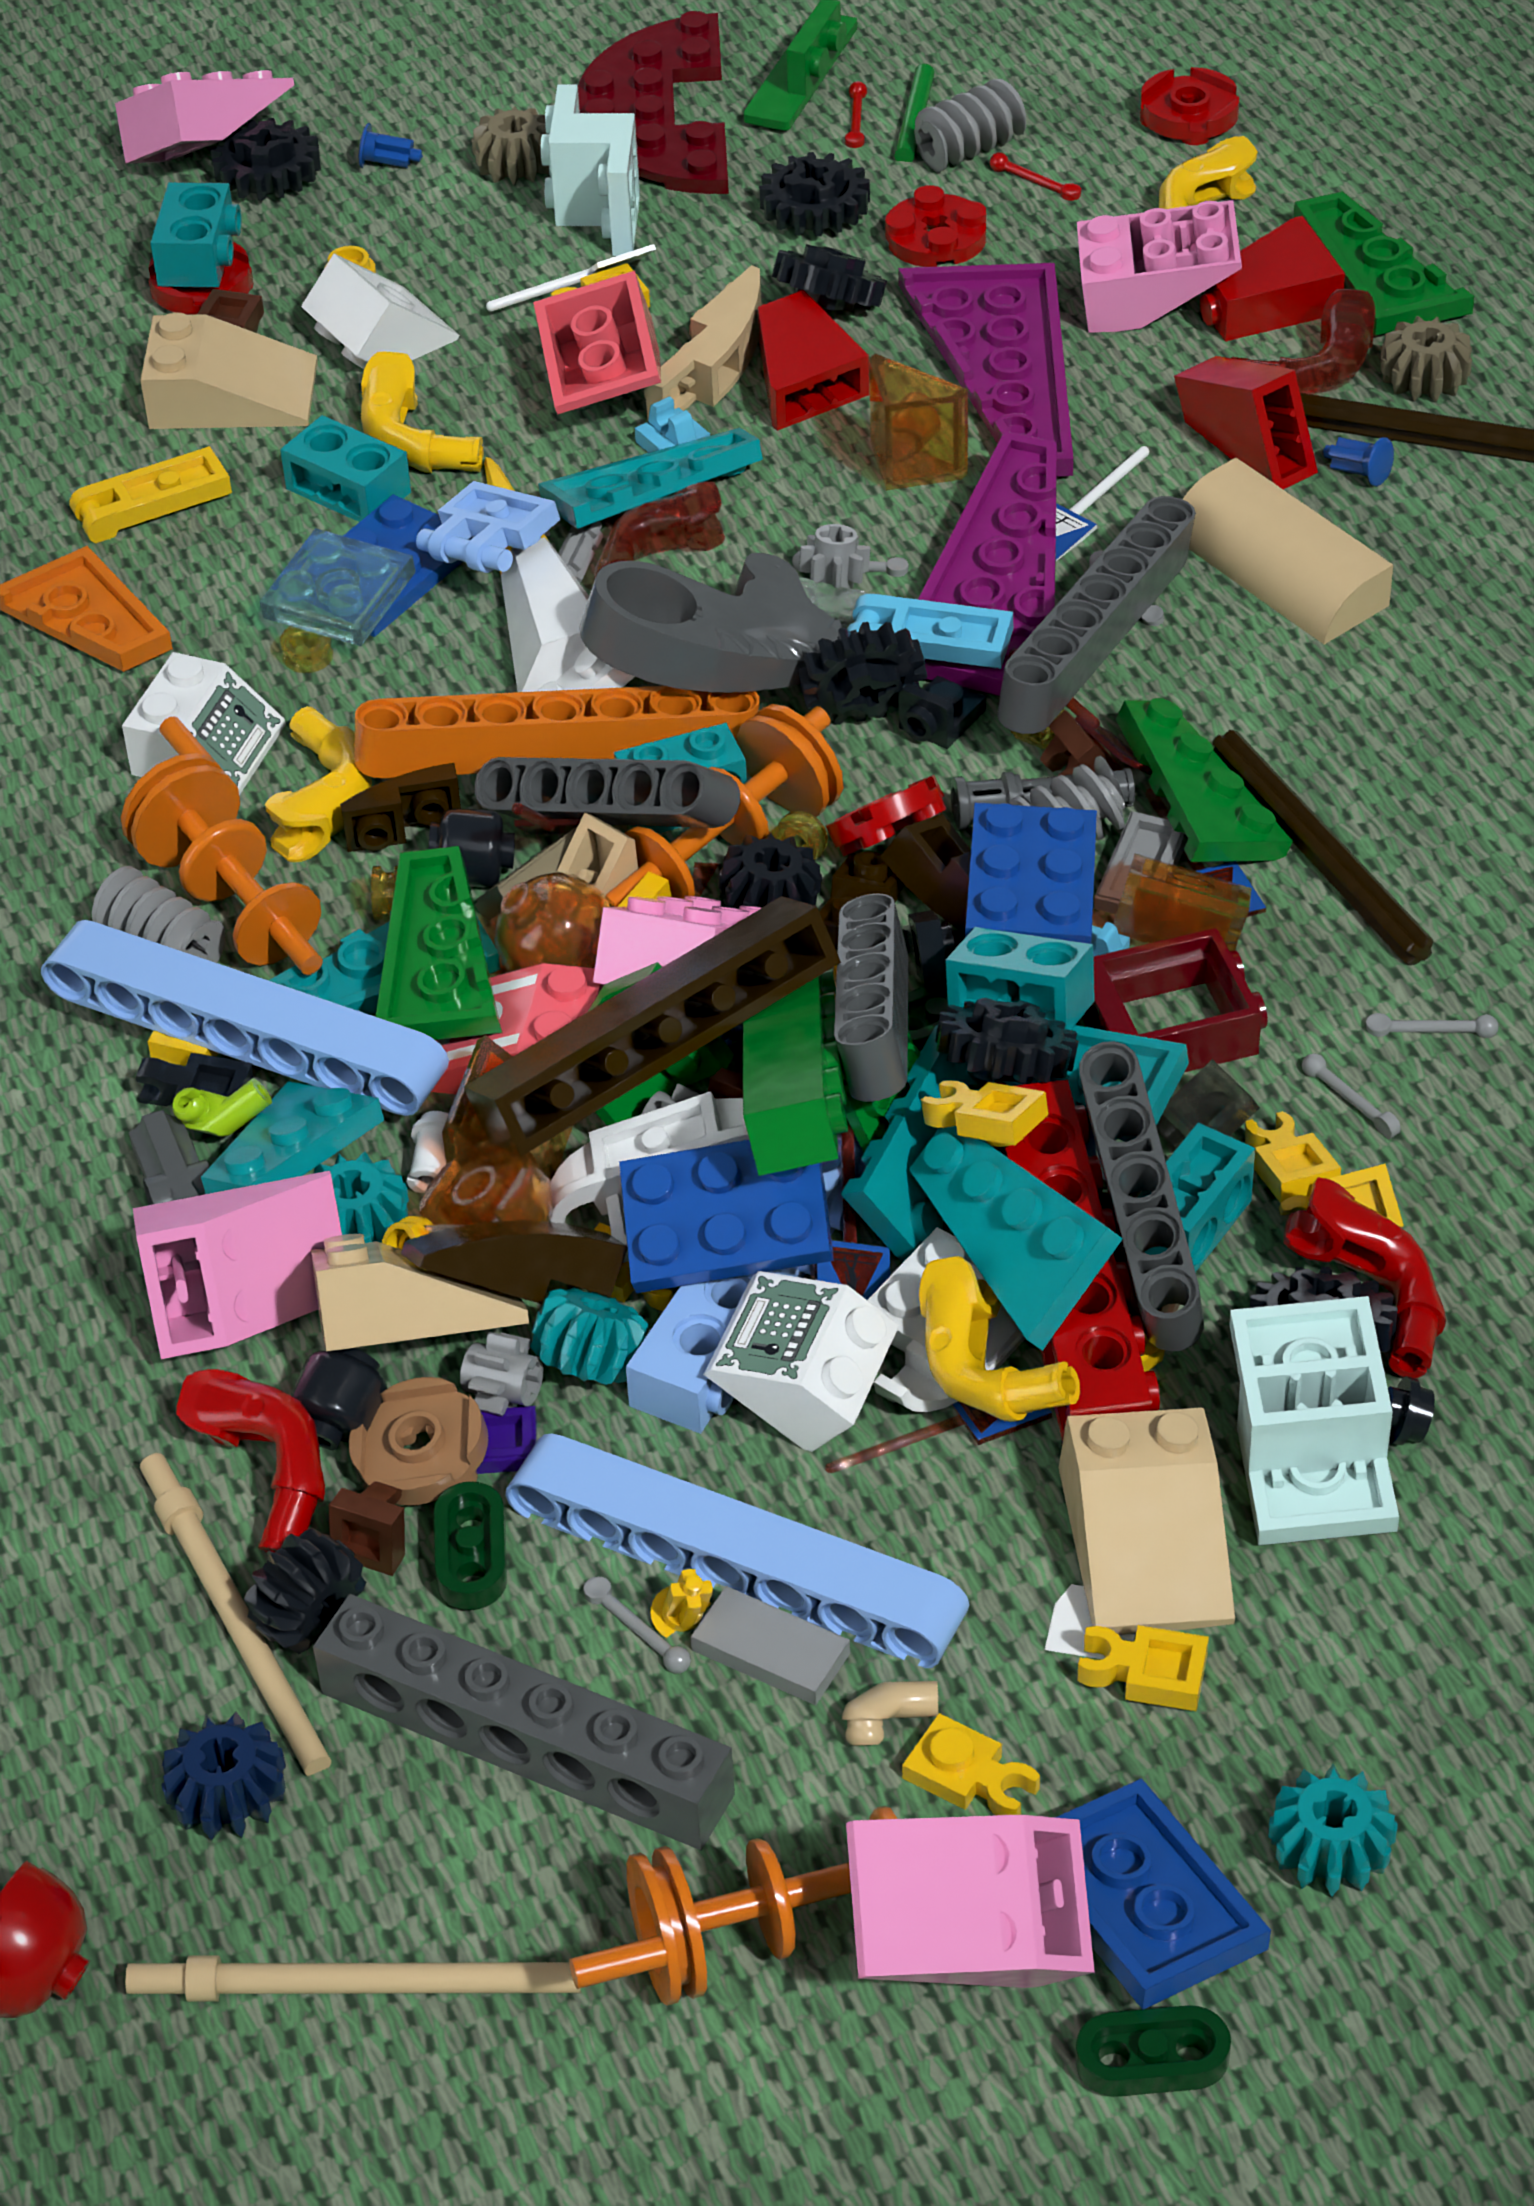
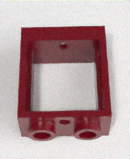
(1174, 966)

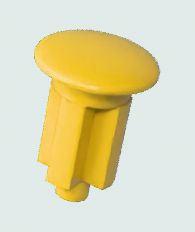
(681, 1604)

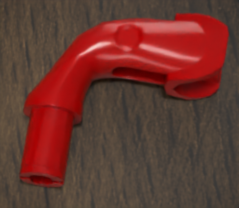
(1370, 1243)
(239, 1409)

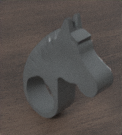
(701, 637)

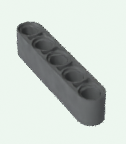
(610, 789)
(872, 998)
(1143, 1220)

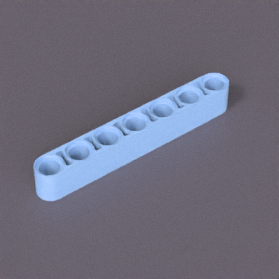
(244, 1016)
(739, 1547)

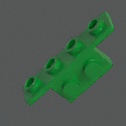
(801, 67)

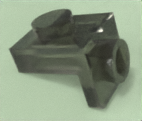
(1206, 1099)

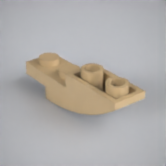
(719, 349)

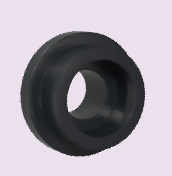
(1411, 1411)

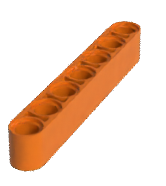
(471, 729)

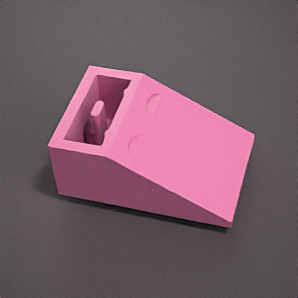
(191, 114)
(1153, 261)
(658, 932)
(233, 1260)
(970, 1900)

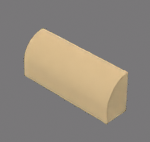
(1286, 552)

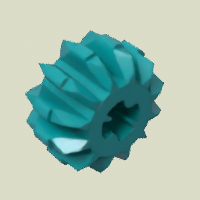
(367, 1196)
(587, 1335)
(1332, 1829)

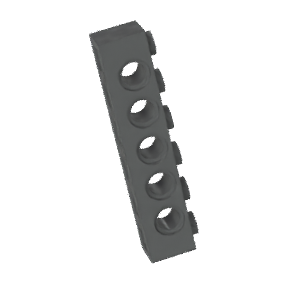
(526, 1721)

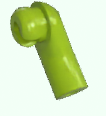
(218, 1113)

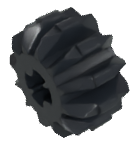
(766, 870)
(303, 1588)

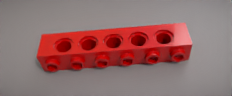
(1108, 1333)

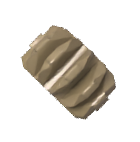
(510, 144)
(1426, 358)

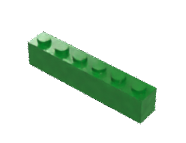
(794, 1079)

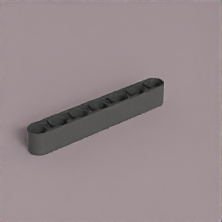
(1095, 615)

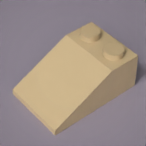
(223, 376)
(382, 1297)
(1147, 1519)

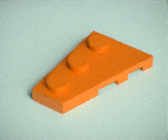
(88, 609)

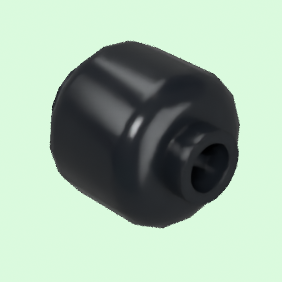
(480, 840)
(340, 1393)

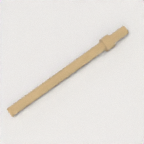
(183, 1516)
(206, 1977)

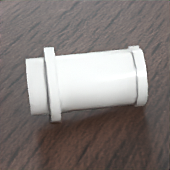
(429, 1150)

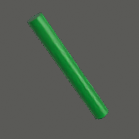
(917, 101)

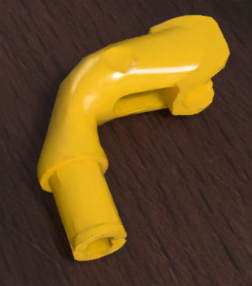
(1211, 175)
(388, 396)
(314, 812)
(956, 1342)

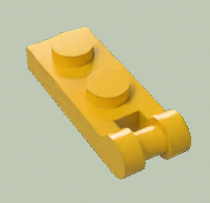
(149, 493)

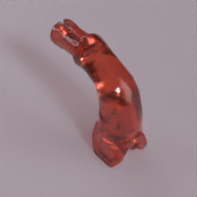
(1347, 336)
(666, 525)

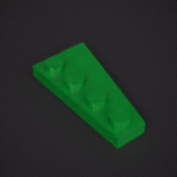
(1381, 264)
(1203, 793)
(434, 951)

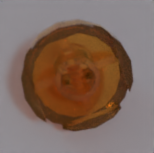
(550, 922)
(488, 1190)

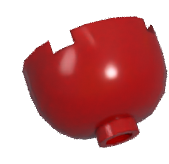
(38, 1941)

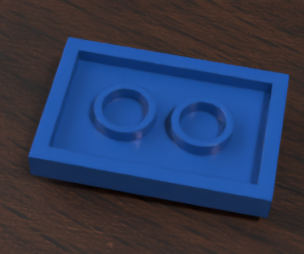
(396, 528)
(1032, 871)
(715, 1218)
(1157, 1899)

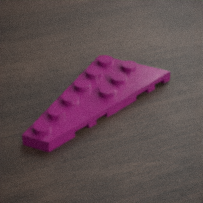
(1001, 344)
(1002, 550)

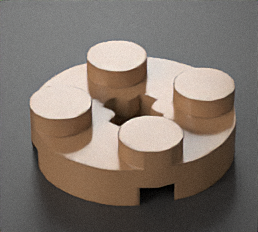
(414, 1407)

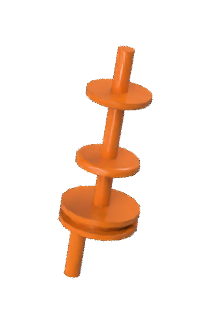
(785, 762)
(188, 817)
(672, 1924)

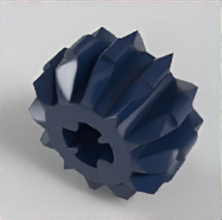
(223, 1775)

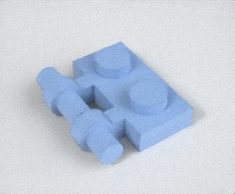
(494, 520)

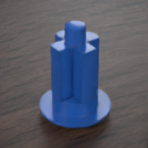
(386, 149)
(1362, 458)

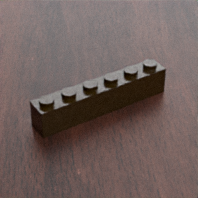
(651, 1025)

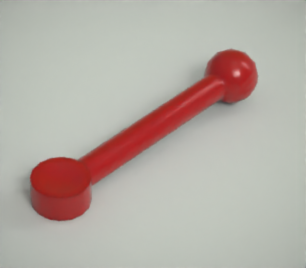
(855, 138)
(999, 163)

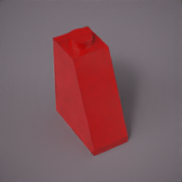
(1279, 286)
(807, 360)
(1250, 415)

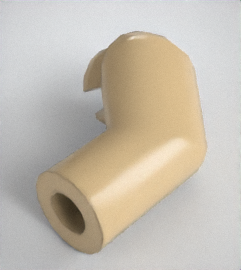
(888, 1701)

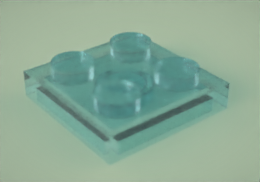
(337, 587)

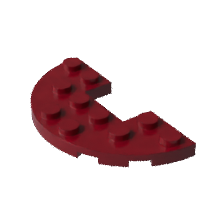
(639, 79)

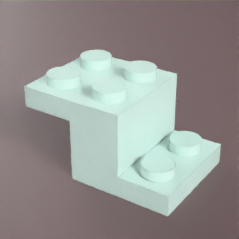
(591, 169)
(1314, 1420)

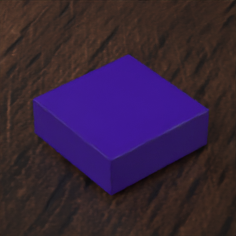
(509, 1439)

